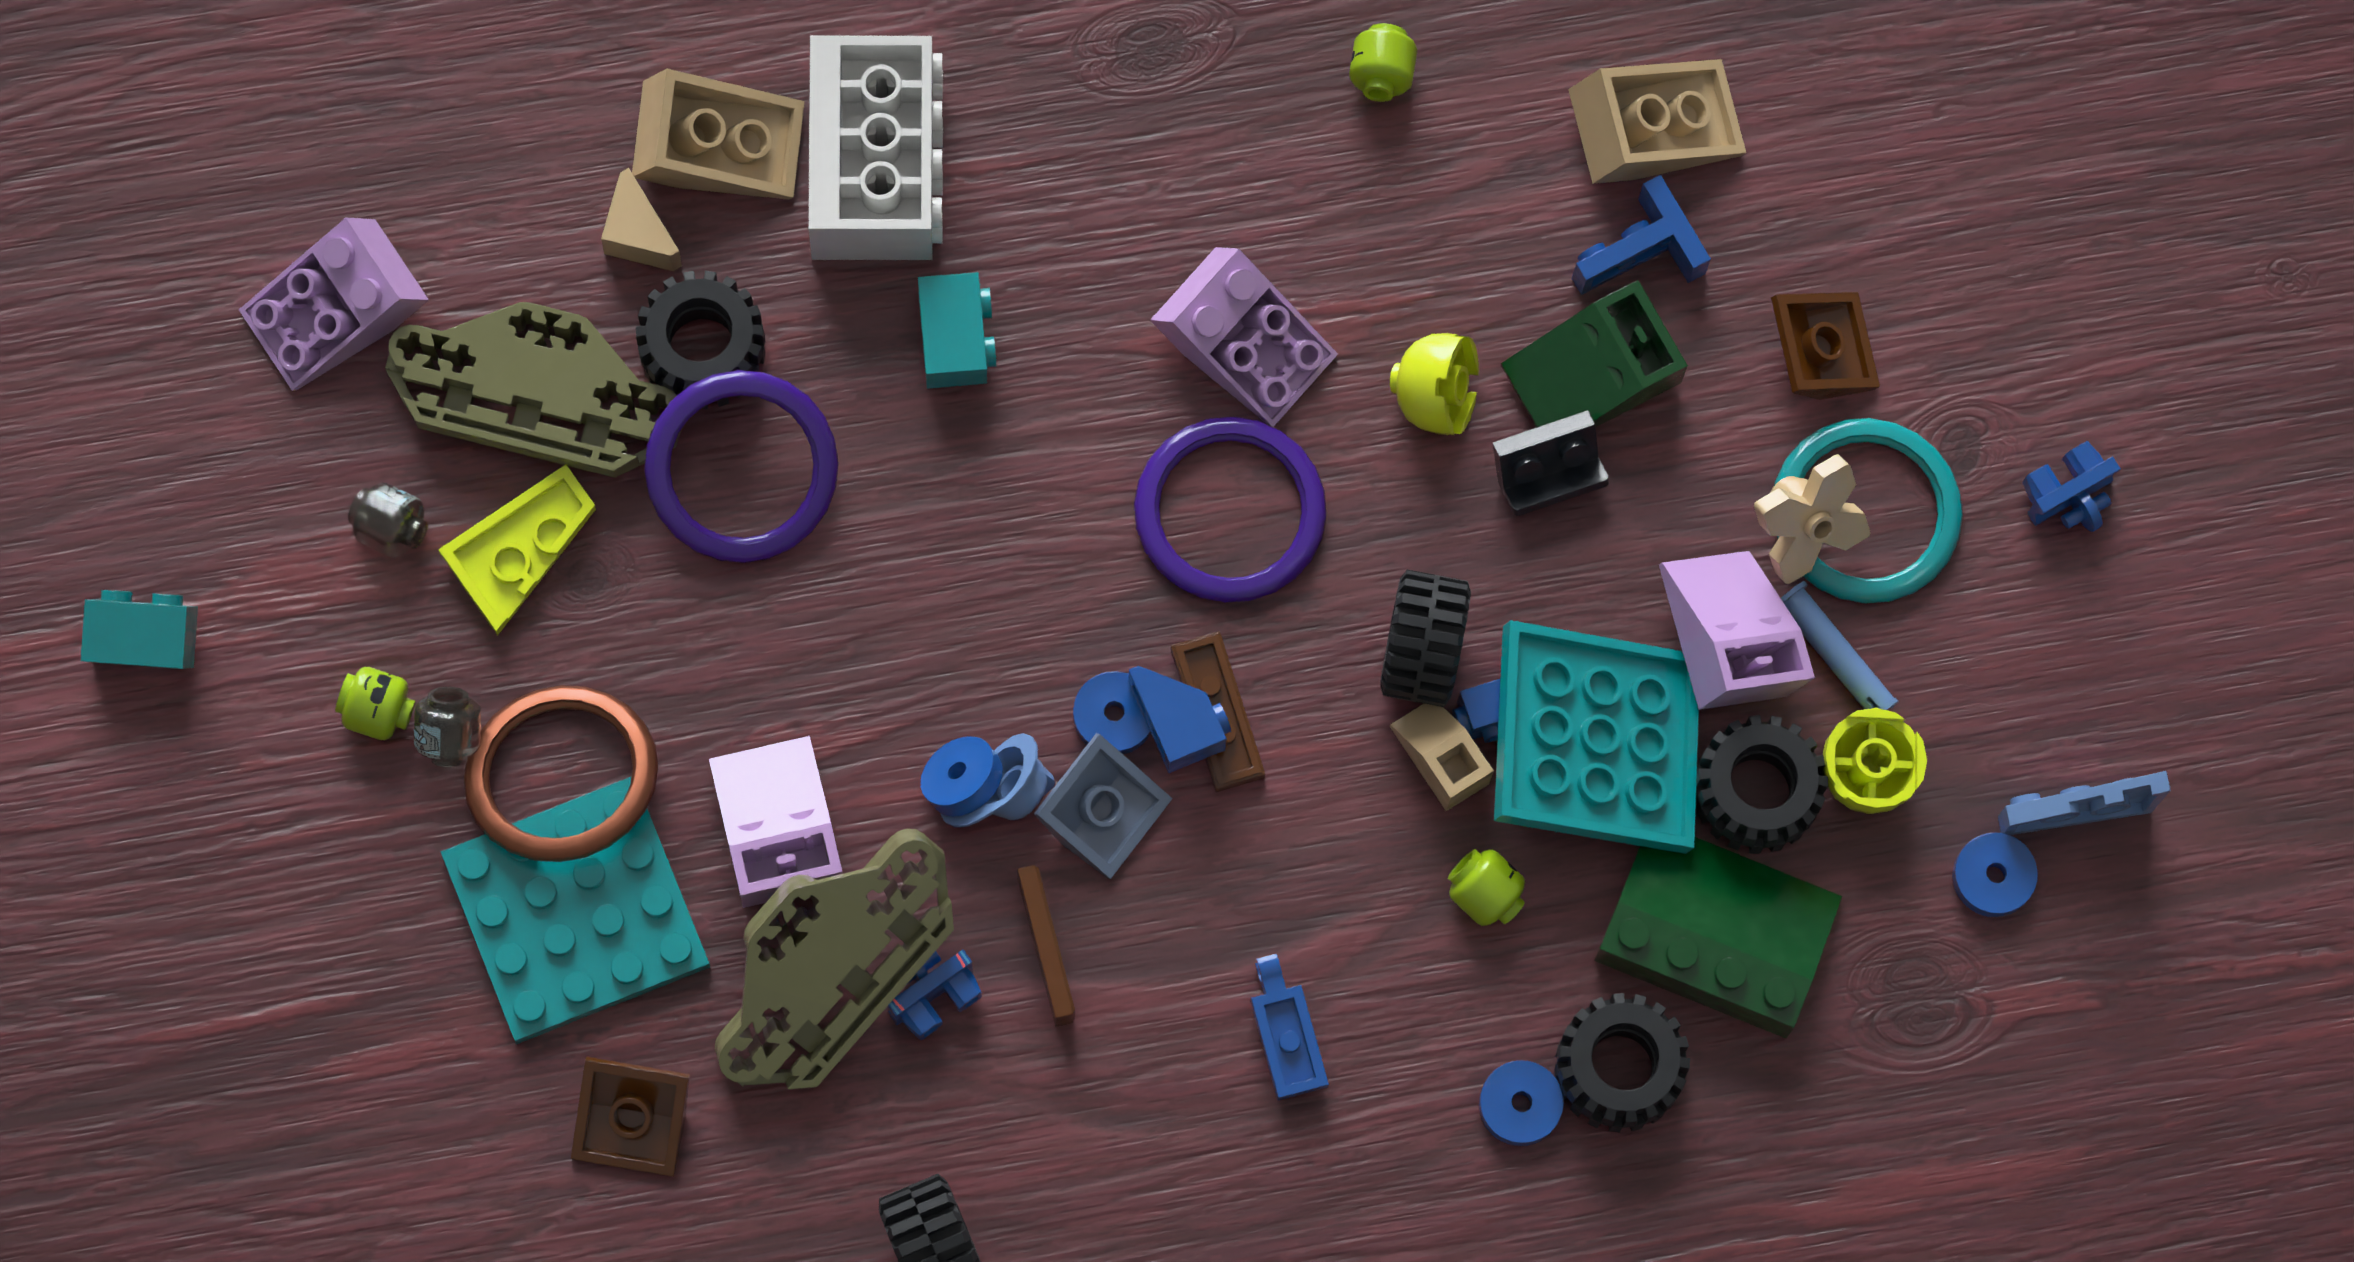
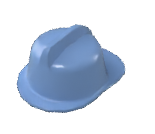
(1021, 784)

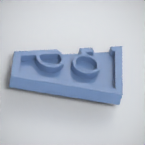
(2084, 804)

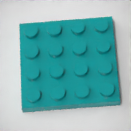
(1596, 738)
(575, 930)

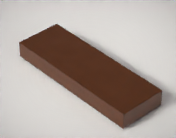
(1206, 666)
(1046, 945)

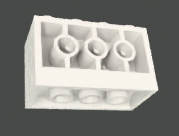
(874, 148)

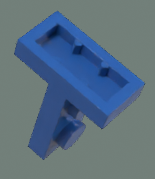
(1643, 241)

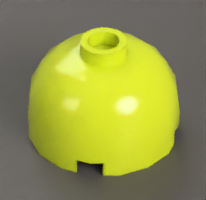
(1435, 381)
(1874, 761)

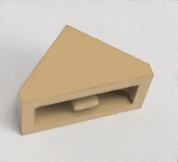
(635, 229)

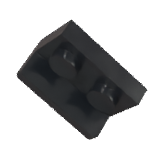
(1549, 464)

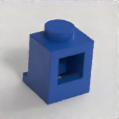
(1479, 710)

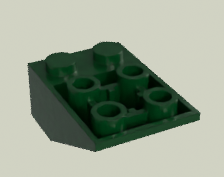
(1598, 361)

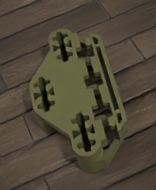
(534, 380)
(828, 949)

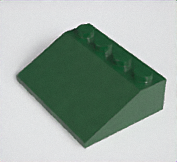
(1721, 932)

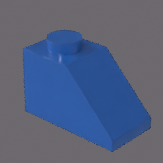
(1179, 718)

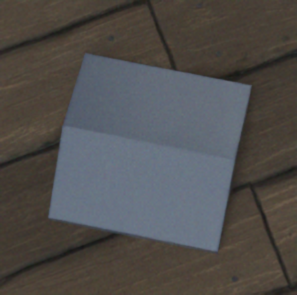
(1102, 806)

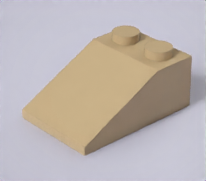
(1655, 119)
(717, 136)

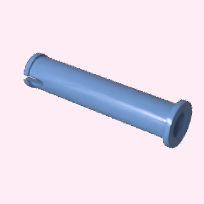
(1837, 651)

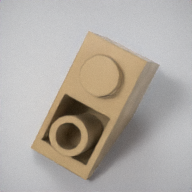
(1443, 753)

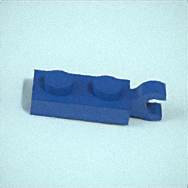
(1286, 1033)

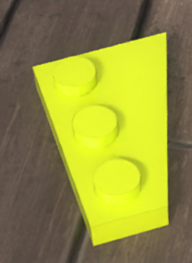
(518, 544)

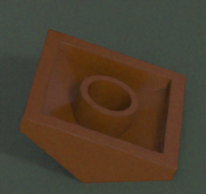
(1825, 344)
(630, 1116)

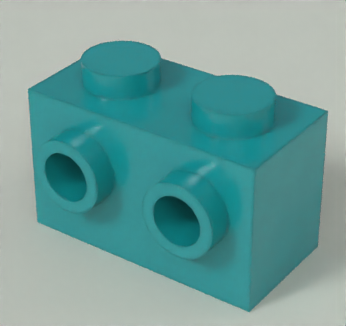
(953, 330)
(139, 631)

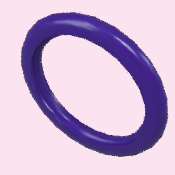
(752, 385)
(1234, 588)

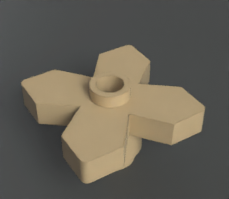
(1811, 514)

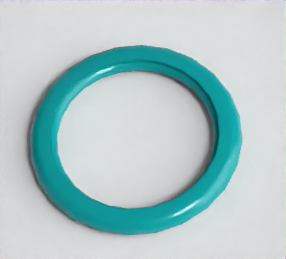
(1943, 484)

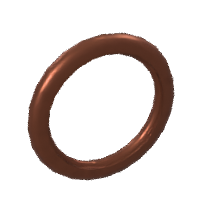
(591, 841)

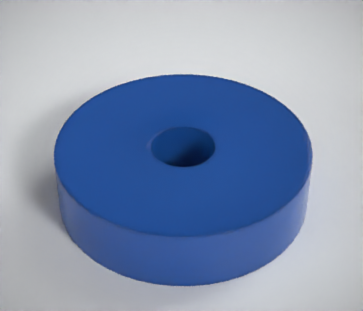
(1095, 697)
(961, 776)
(2011, 858)
(1521, 1079)

